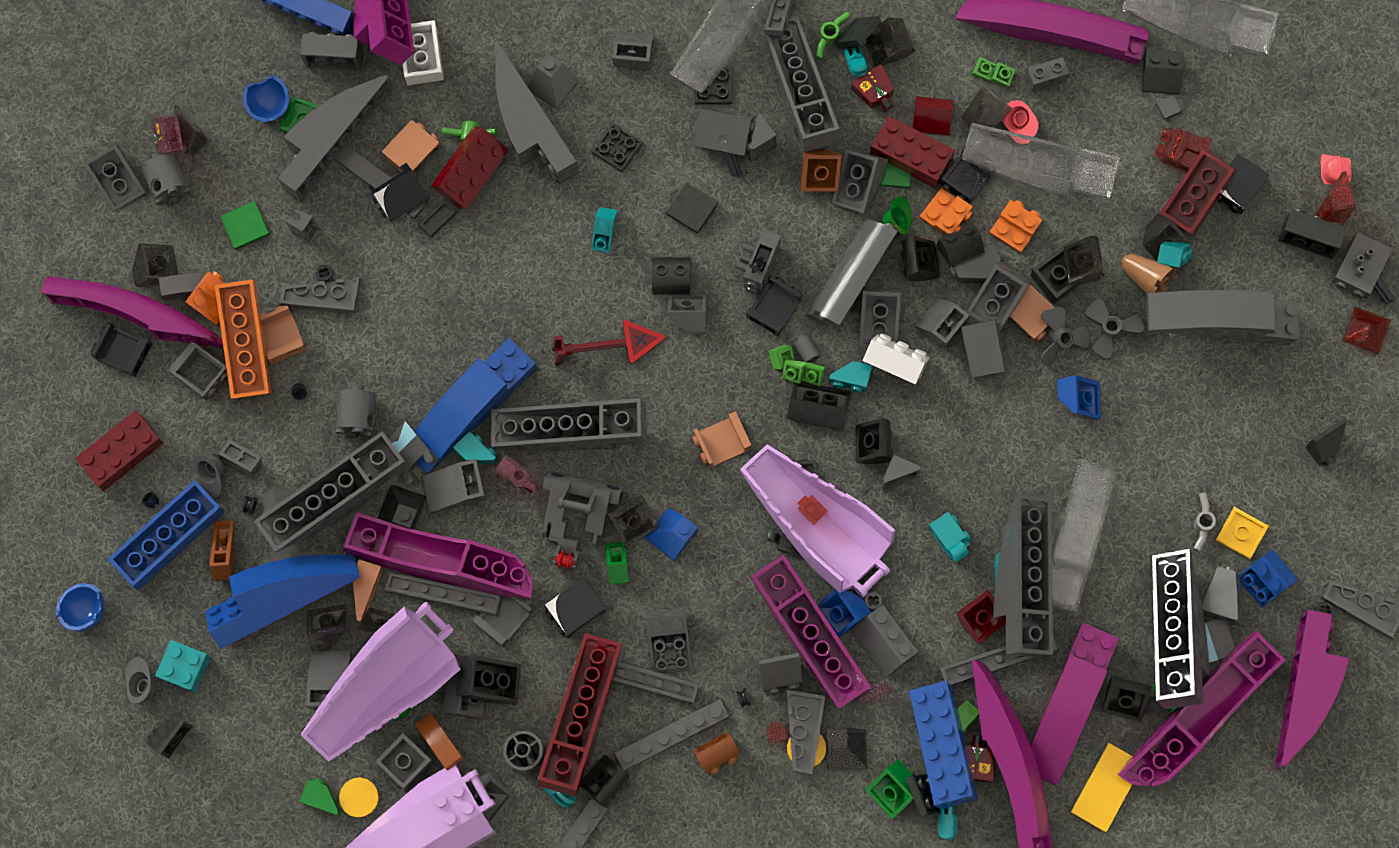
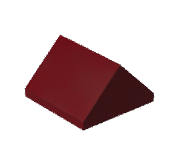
(932, 115)
(978, 617)

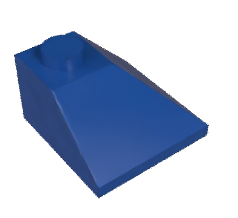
(1080, 395)
(672, 534)
(843, 610)

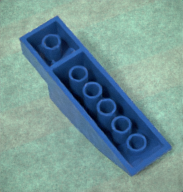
(472, 398)
(275, 591)

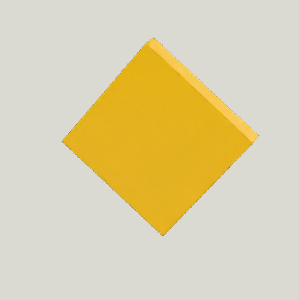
(1242, 533)

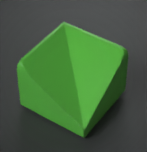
(780, 355)

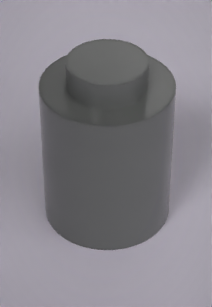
(807, 348)

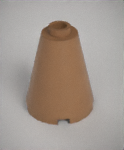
(1147, 273)

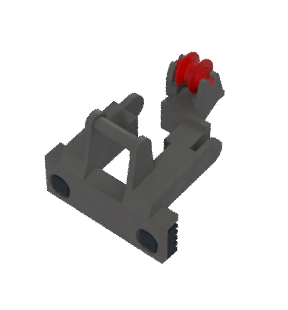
(597, 508)

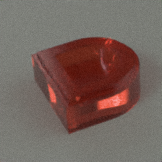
(776, 732)

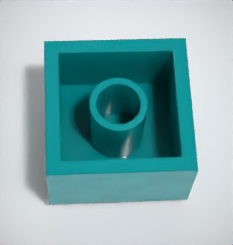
(183, 666)

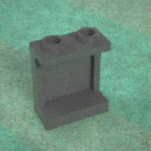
(510, 618)

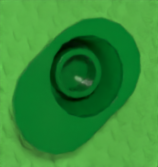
(899, 215)

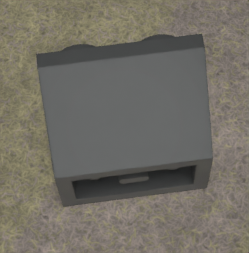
(633, 50)
(942, 322)

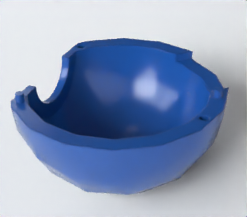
(266, 99)
(80, 607)

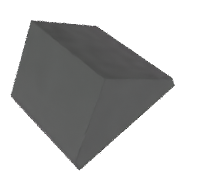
(763, 139)
(900, 472)

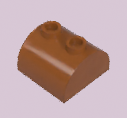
(820, 170)
(717, 752)

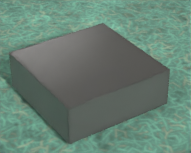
(1168, 107)

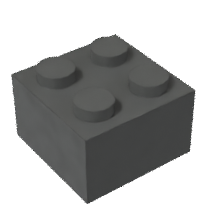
(404, 762)

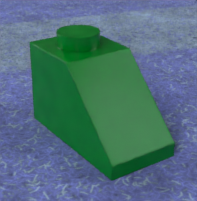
(617, 563)
(319, 796)

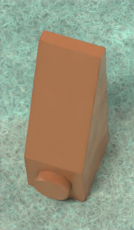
(365, 586)

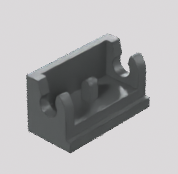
(304, 227)
(240, 459)

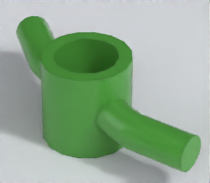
(829, 40)
(466, 127)

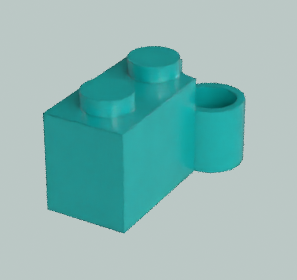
(950, 536)

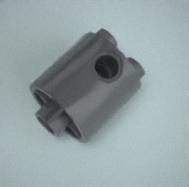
(165, 178)
(355, 411)
(519, 744)

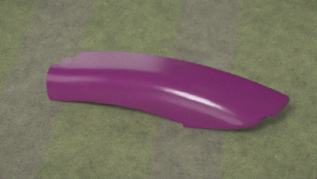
(1057, 25)
(155, 316)
(438, 557)
(1192, 726)
(1015, 759)

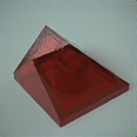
(1366, 330)

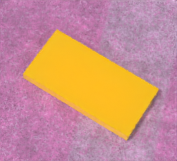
(1104, 790)

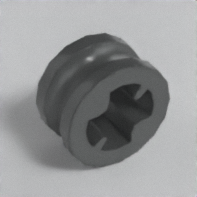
(873, 595)

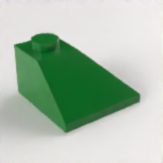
(892, 789)

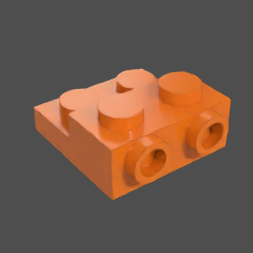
(946, 212)
(1016, 225)
(204, 297)

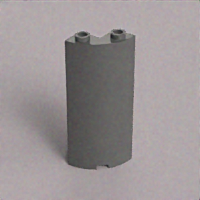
(851, 273)

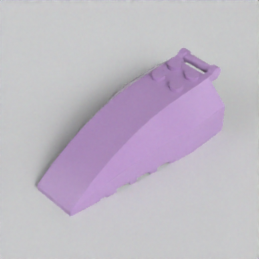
(842, 543)
(388, 675)
(433, 815)

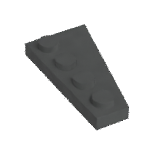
(328, 296)
(1366, 607)
(805, 721)

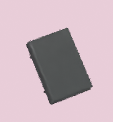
(983, 348)

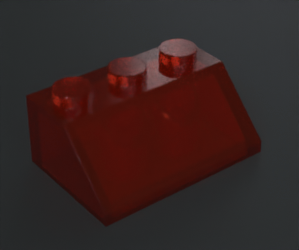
(1339, 202)

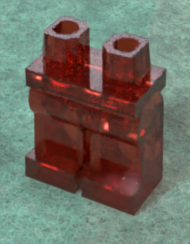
(1182, 148)

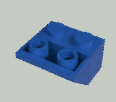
(1267, 578)

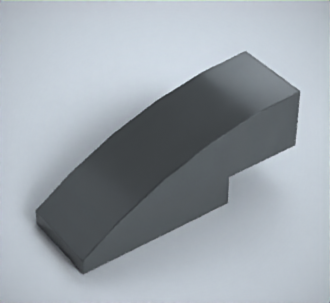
(179, 285)

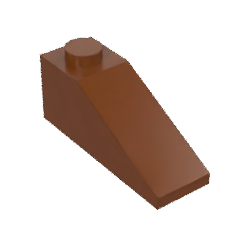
(222, 551)

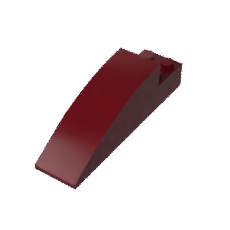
(580, 715)

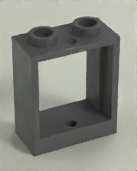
(185, 360)

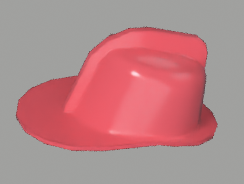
(1021, 119)
(1333, 167)

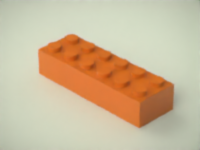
(243, 339)

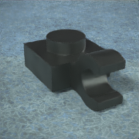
(784, 543)

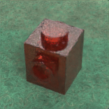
(811, 509)

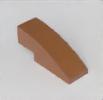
(439, 741)

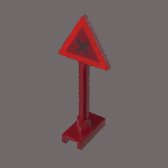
(637, 340)

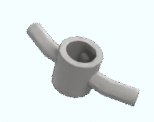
(1198, 527)

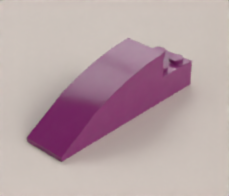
(385, 28)
(809, 631)
(1312, 685)
(1072, 700)

